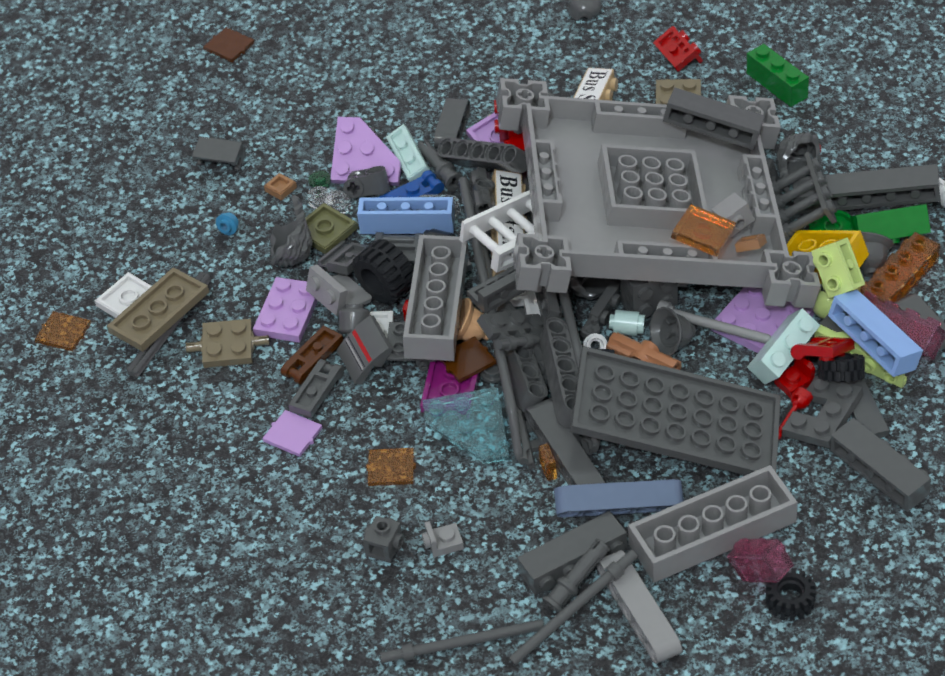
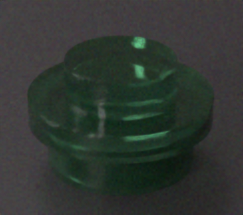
(319, 178)

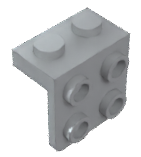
(335, 290)

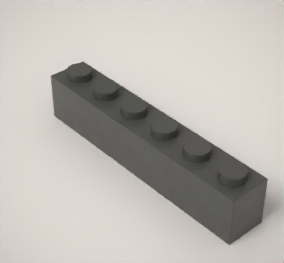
(879, 188)

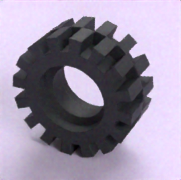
(842, 368)
(791, 607)

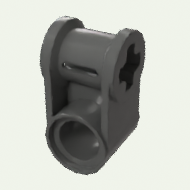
(370, 182)

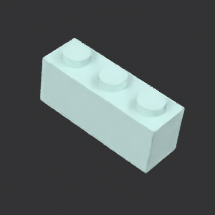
(776, 353)

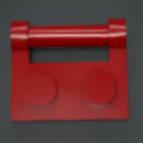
(824, 347)

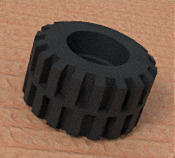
(383, 271)

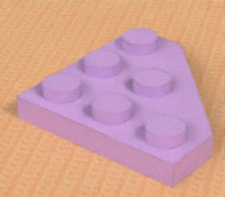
(360, 149)

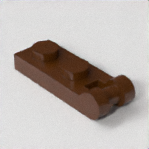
(318, 347)

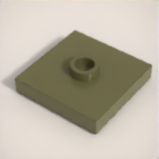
(329, 227)

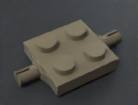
(227, 343)

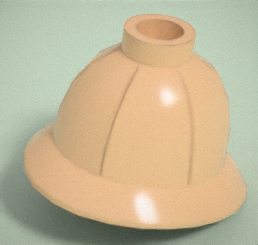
(468, 322)

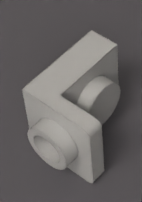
(442, 539)

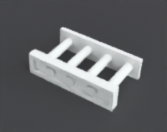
(494, 218)

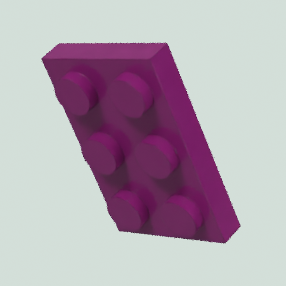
(442, 383)

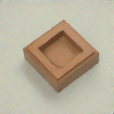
(280, 186)
(750, 243)

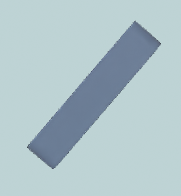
(617, 498)

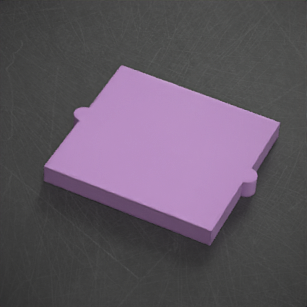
(292, 433)

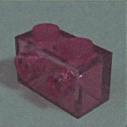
(760, 560)

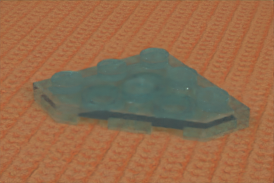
(471, 423)

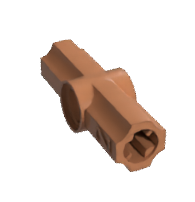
(643, 351)

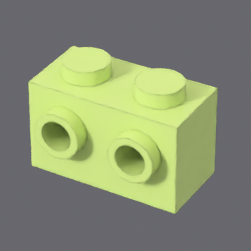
(837, 267)

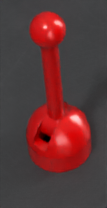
(799, 399)

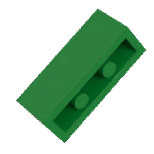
(777, 75)
(894, 222)

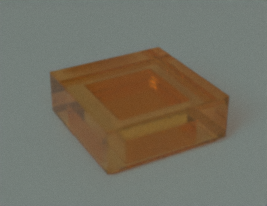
(547, 462)

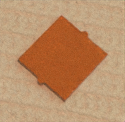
(62, 331)
(390, 466)

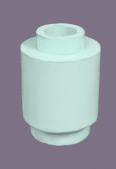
(627, 322)

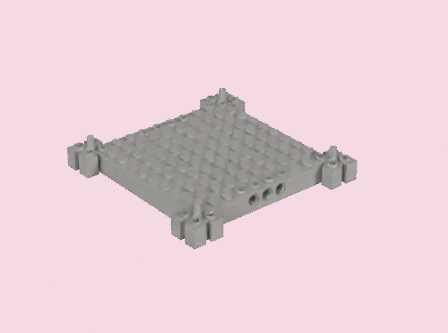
(619, 179)

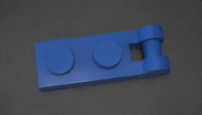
(418, 187)

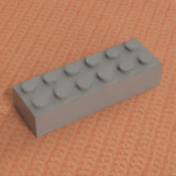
(435, 298)
(712, 523)

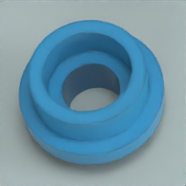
(227, 223)

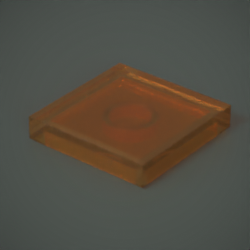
(703, 230)

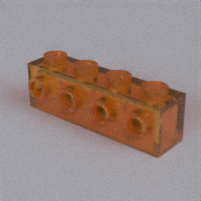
(903, 268)

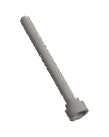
(719, 325)

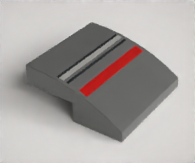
(363, 349)

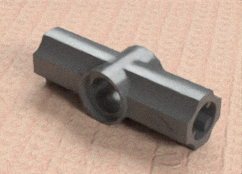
(482, 190)

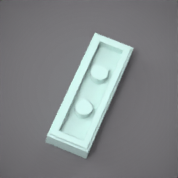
(407, 152)

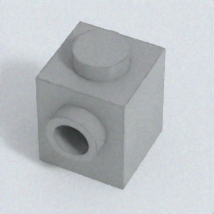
(736, 210)

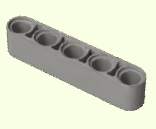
(642, 611)

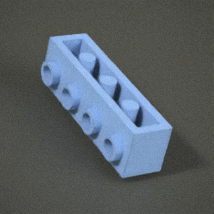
(405, 214)
(875, 333)

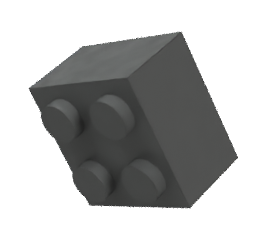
(645, 295)

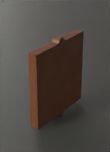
(229, 44)
(469, 360)

